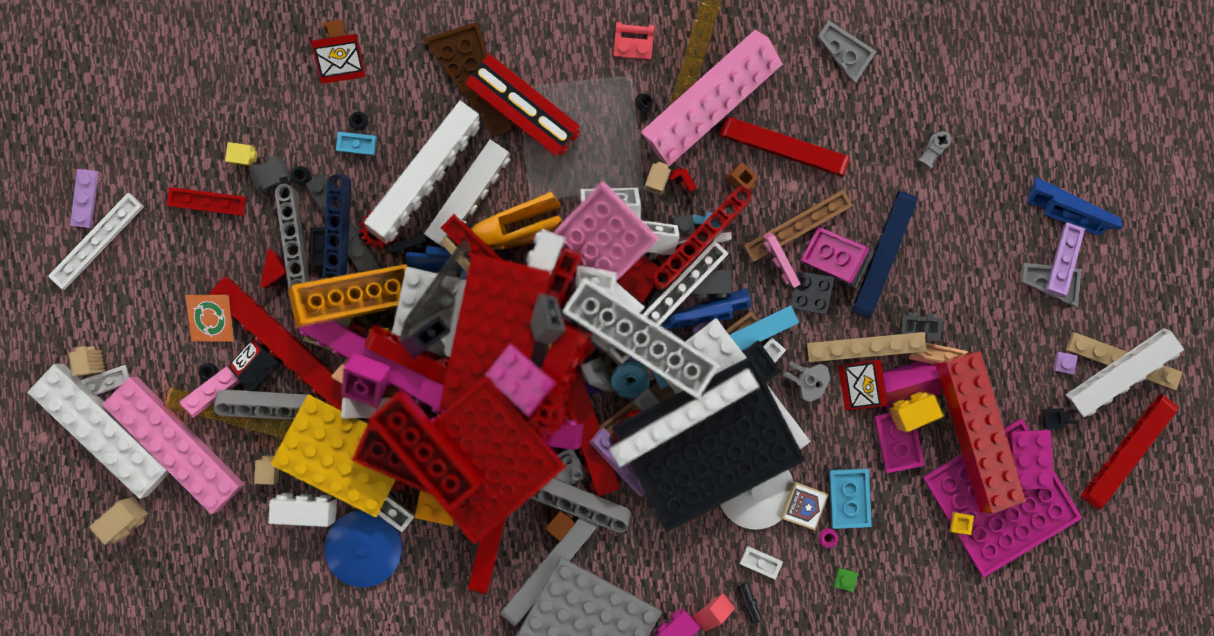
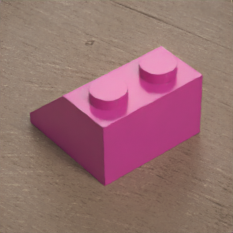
(365, 380)

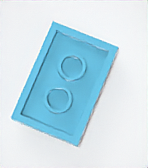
(850, 498)

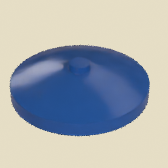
(363, 549)

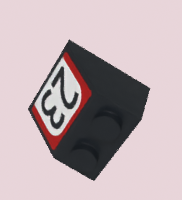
(254, 365)

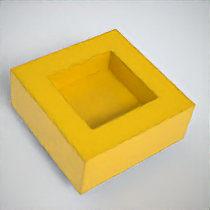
(961, 523)

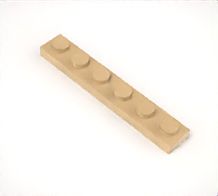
(867, 347)
(1108, 354)

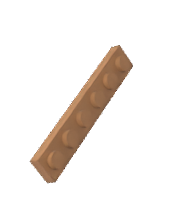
(801, 224)

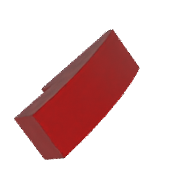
(563, 274)

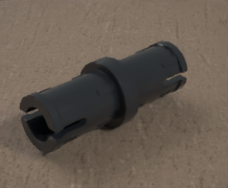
(749, 603)

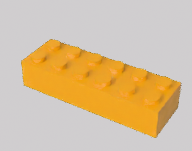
(346, 296)

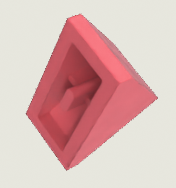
(714, 613)

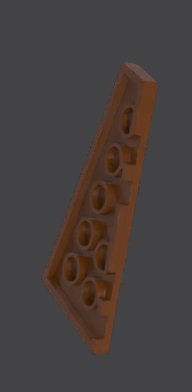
(460, 54)

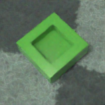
(845, 579)

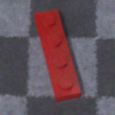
(206, 201)

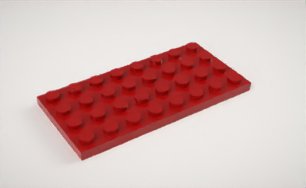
(492, 316)

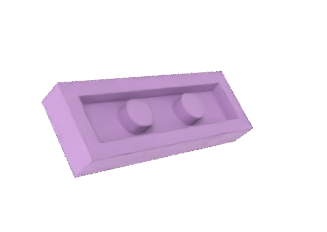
(84, 198)

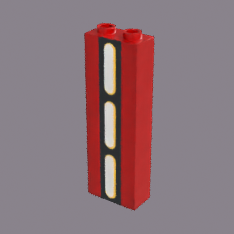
(523, 106)

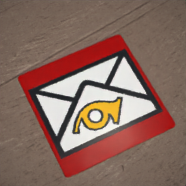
(338, 58)
(863, 385)

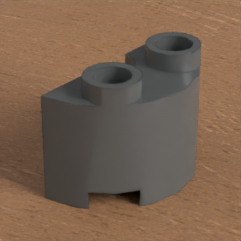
(269, 174)
(930, 325)

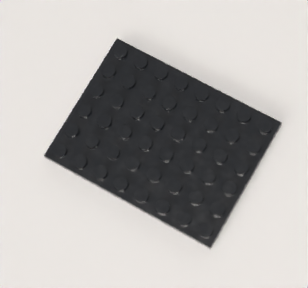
(715, 456)

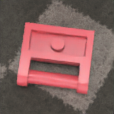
(633, 47)

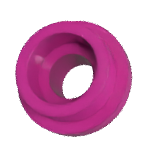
(834, 538)

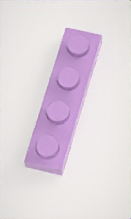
(1065, 260)
(602, 442)

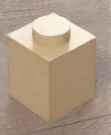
(265, 472)

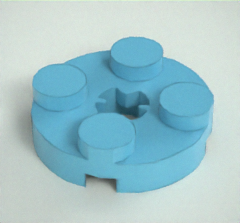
(626, 370)

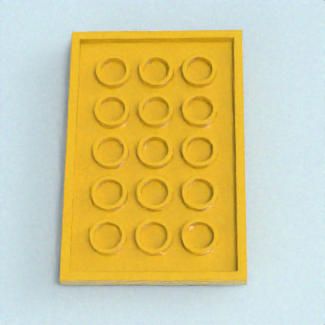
(321, 452)

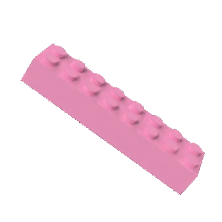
(712, 97)
(173, 444)

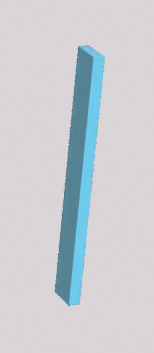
(757, 331)

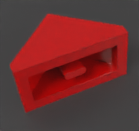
(273, 270)

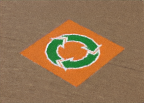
(209, 318)

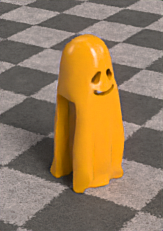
(493, 229)

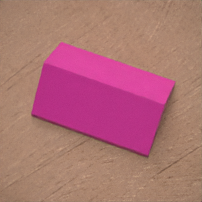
(911, 379)

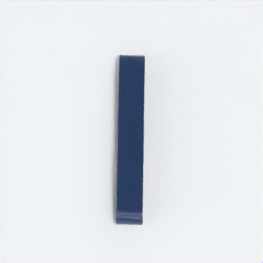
(332, 230)
(885, 254)

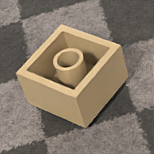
(118, 520)

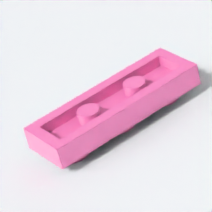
(780, 260)
(206, 393)

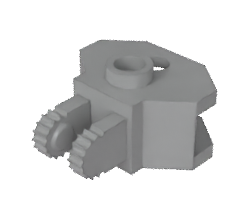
(807, 380)

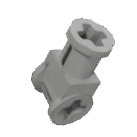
(933, 149)

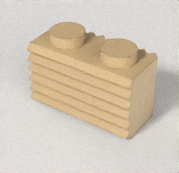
(657, 178)
(86, 361)

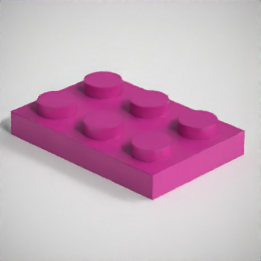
(835, 254)
(520, 379)
(898, 448)
(1032, 458)

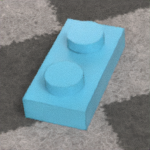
(356, 143)

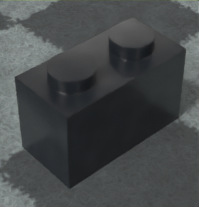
(426, 337)

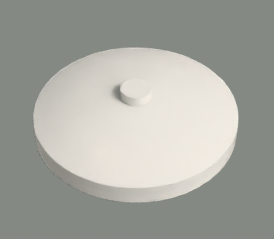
(760, 505)

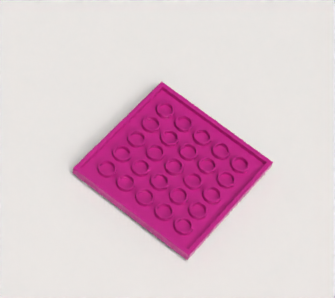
(1009, 532)

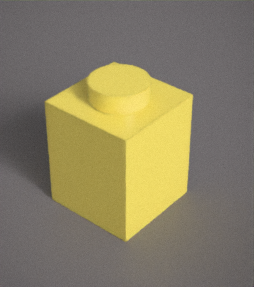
(240, 154)

